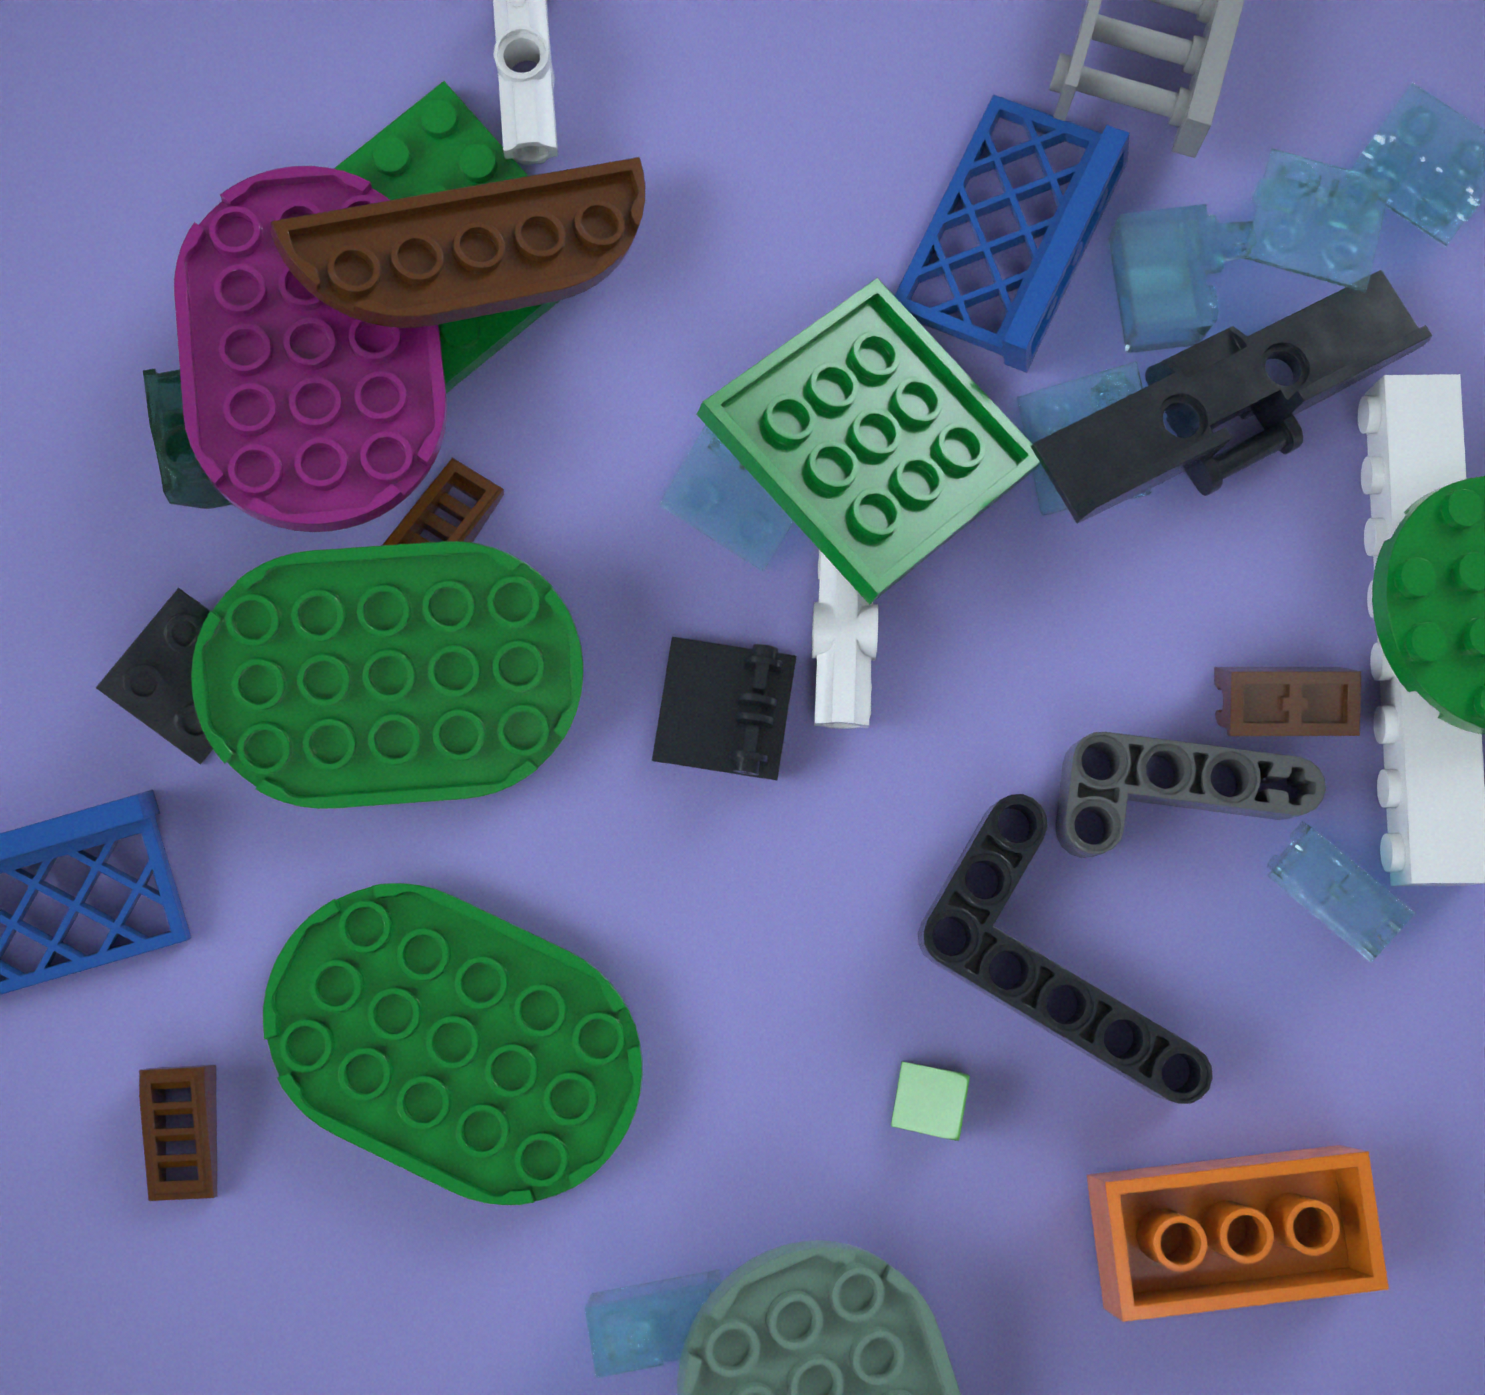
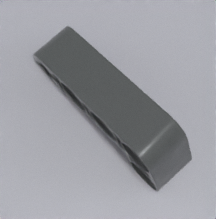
(1189, 789)

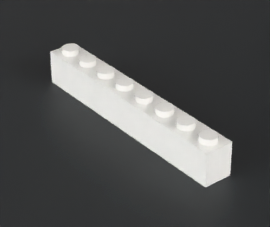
(1430, 767)

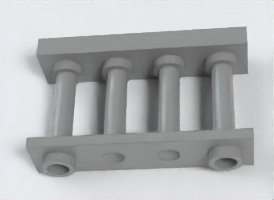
(1201, 57)

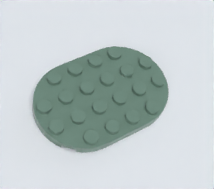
(815, 1324)

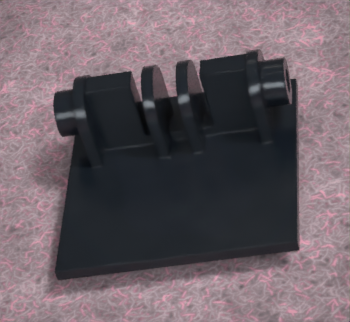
(155, 675)
(724, 708)

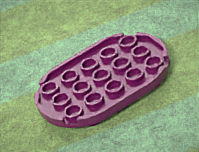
(282, 395)

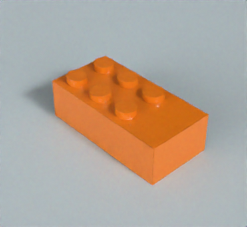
(1236, 1232)

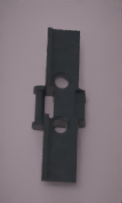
(1220, 378)

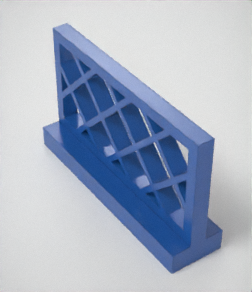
(1063, 240)
(71, 836)

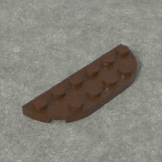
(468, 246)

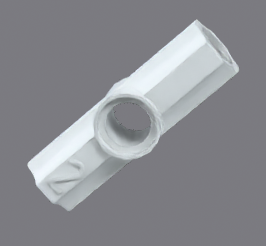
(528, 96)
(843, 649)

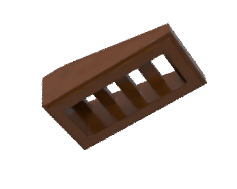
(436, 496)
(153, 1111)

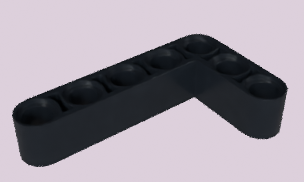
(1040, 975)

